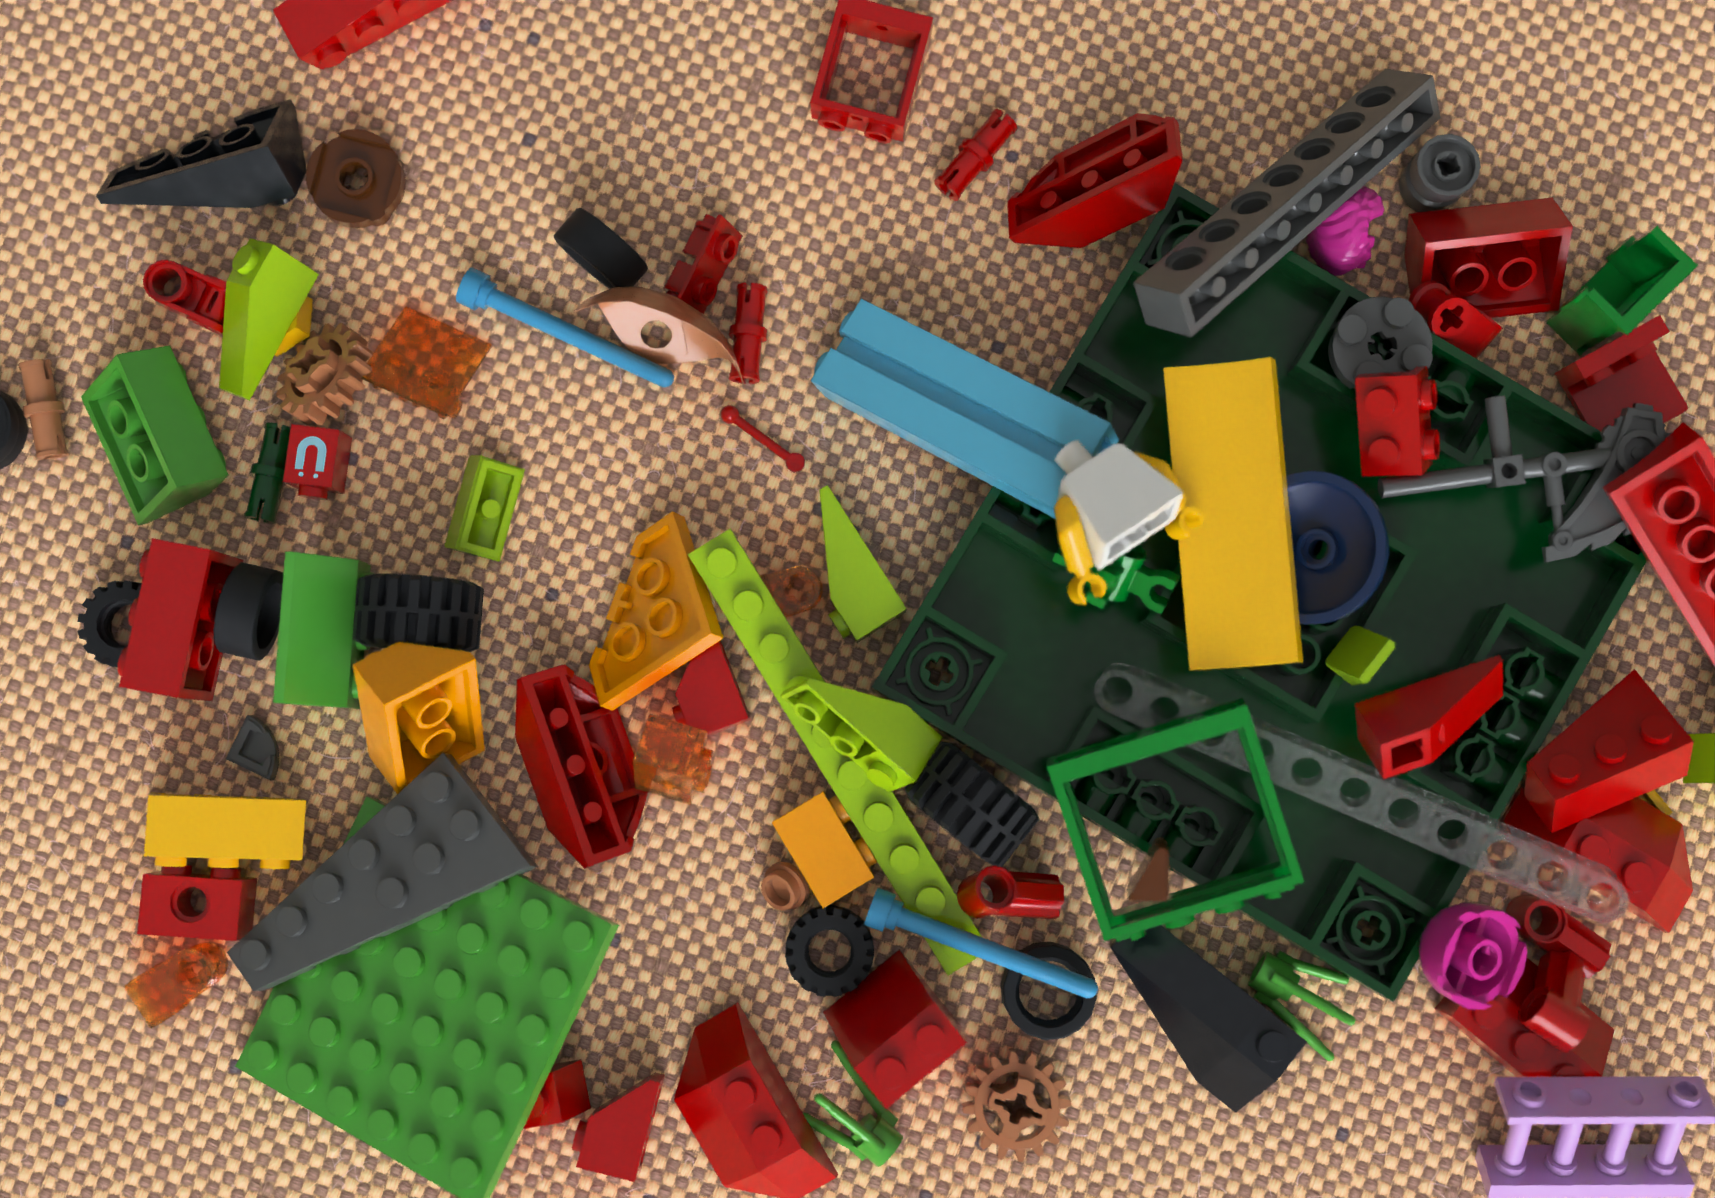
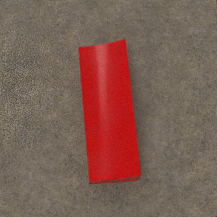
(1671, 515)

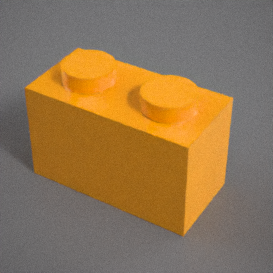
(825, 848)

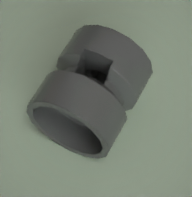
(1439, 173)

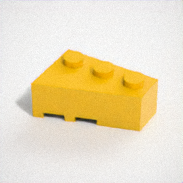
(224, 830)

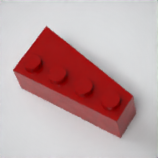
(333, 29)

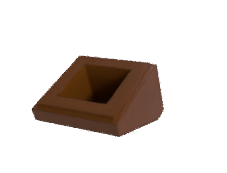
(1152, 876)

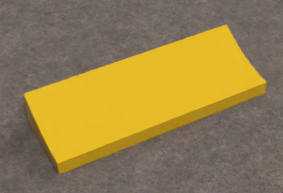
(1241, 557)

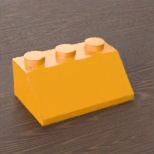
(417, 707)

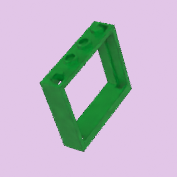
(1221, 894)

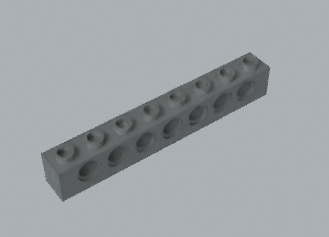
(1286, 202)

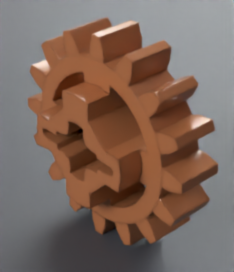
(324, 374)
(1010, 1125)

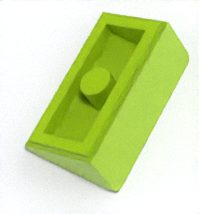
(484, 507)

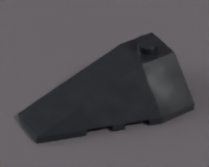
(236, 169)
(1214, 1025)

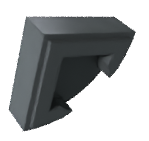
(256, 748)

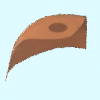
(693, 333)

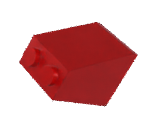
(894, 1029)

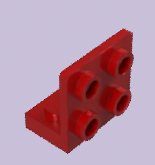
(1622, 375)

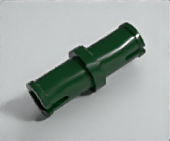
(268, 475)

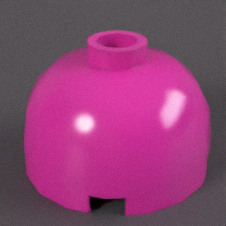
(1472, 954)

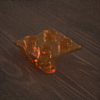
(426, 362)

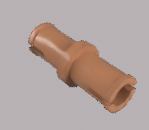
(43, 409)

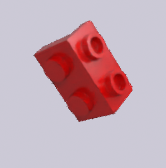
(1396, 422)

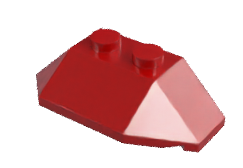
(1099, 184)
(578, 765)
(1633, 841)
(747, 1112)

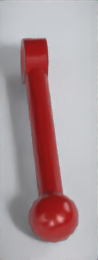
(794, 461)

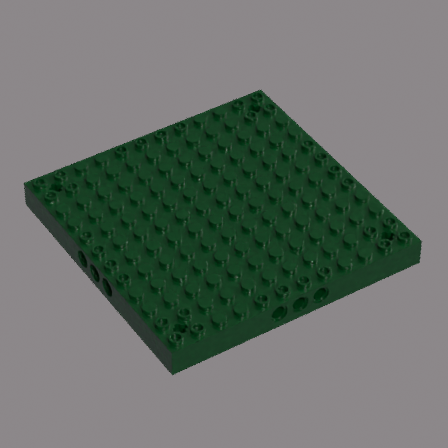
(1455, 591)

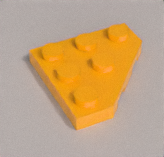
(656, 617)

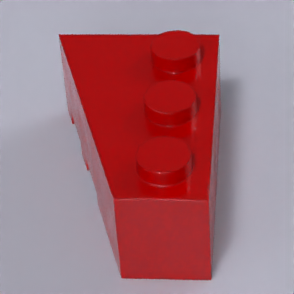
(1608, 756)

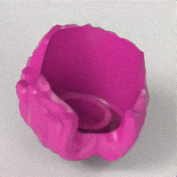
(1343, 237)

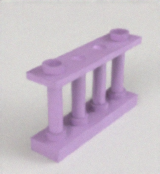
(1594, 1169)

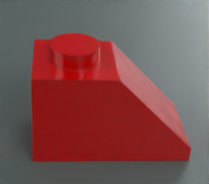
(710, 693)
(619, 1131)

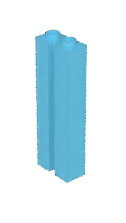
(956, 405)

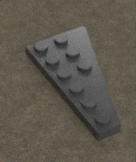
(402, 866)

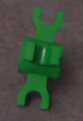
(1129, 575)

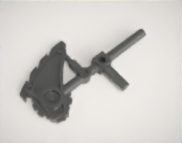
(1593, 516)

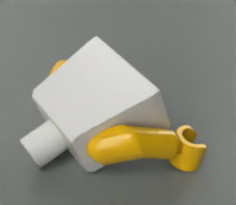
(1111, 507)

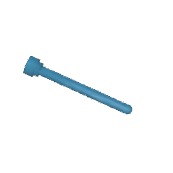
(479, 291)
(889, 912)

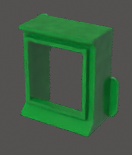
(1622, 290)

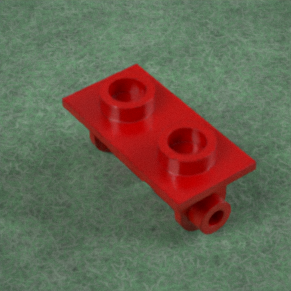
(713, 246)

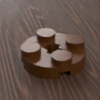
(342, 156)

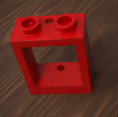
(881, 24)

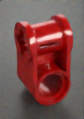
(198, 299)
(1454, 318)

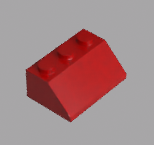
(1493, 255)
(173, 622)
(1520, 1048)

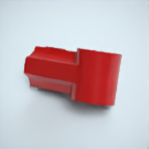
(1013, 894)
(1559, 932)
(1555, 1002)

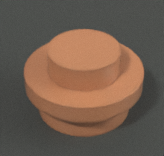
(784, 886)

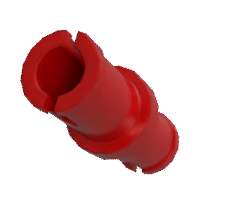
(975, 154)
(748, 332)

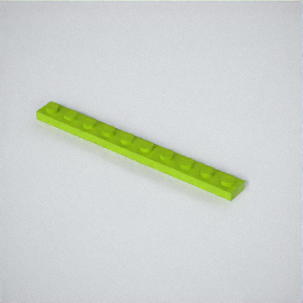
(871, 808)

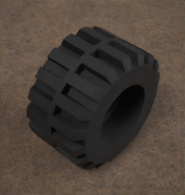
(417, 611)
(972, 804)

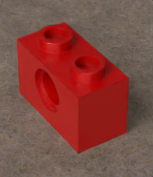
(168, 909)

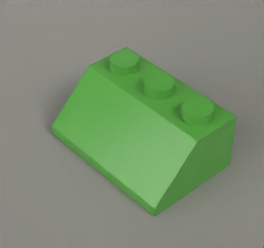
(154, 433)
(317, 631)

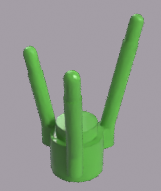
(1275, 979)
(871, 1136)

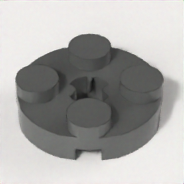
(1393, 321)

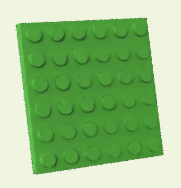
(438, 1029)

